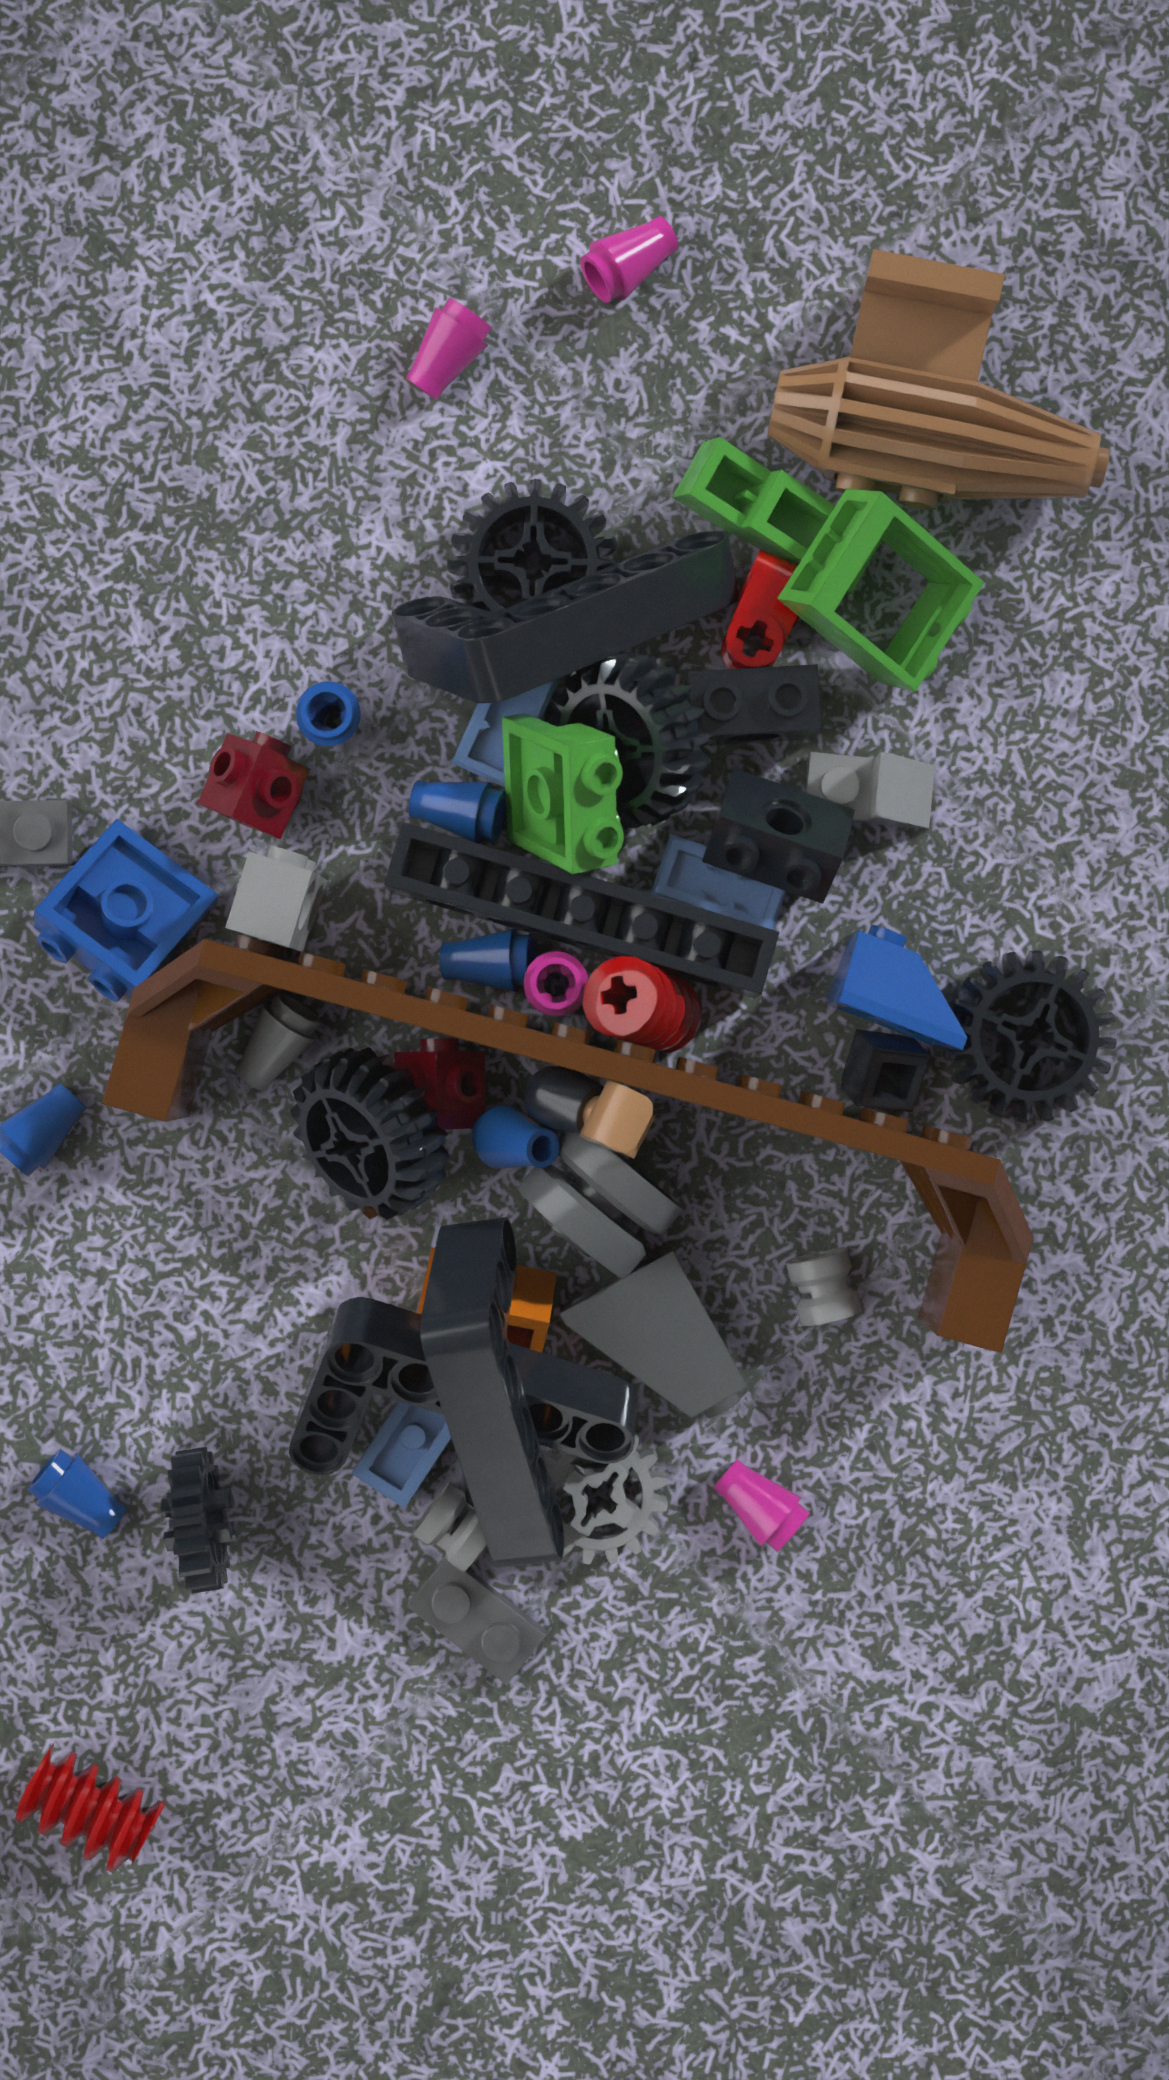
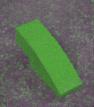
(755, 503)

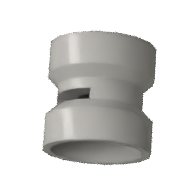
(824, 1286)
(465, 1538)

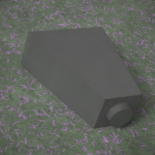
(660, 1335)

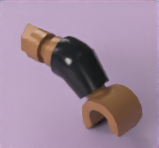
(596, 1112)

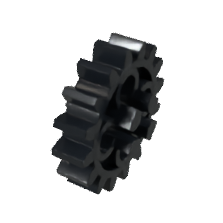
(198, 1520)

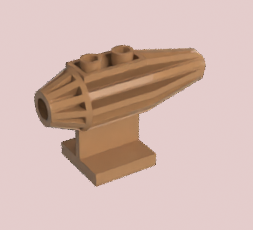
(910, 402)

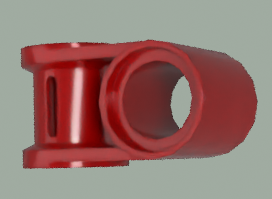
(760, 614)

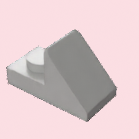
(879, 788)

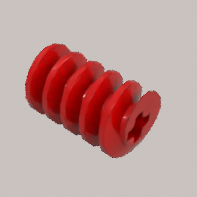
(642, 1004)
(88, 1810)

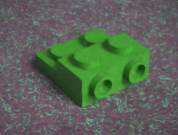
(562, 792)

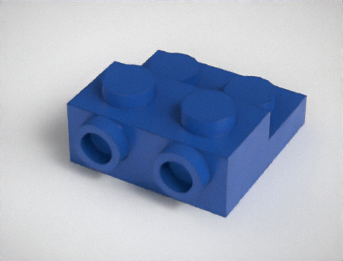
(122, 911)

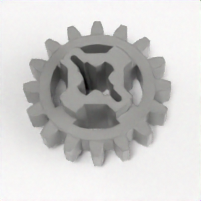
(622, 1509)

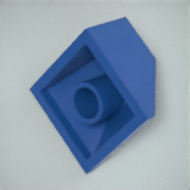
(893, 989)

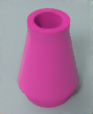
(627, 258)
(448, 347)
(543, 967)
(762, 1505)

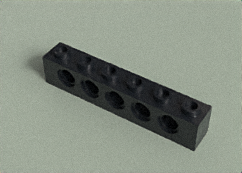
(580, 910)

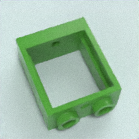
(837, 558)

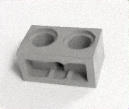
(277, 898)

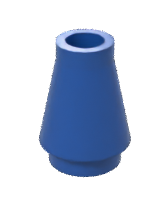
(318, 703)
(462, 808)
(489, 960)
(38, 1130)
(512, 1140)
(75, 1493)

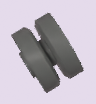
(593, 1206)

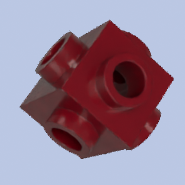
(254, 783)
(451, 1079)

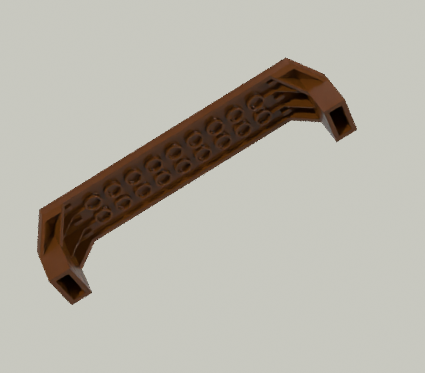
(965, 1192)

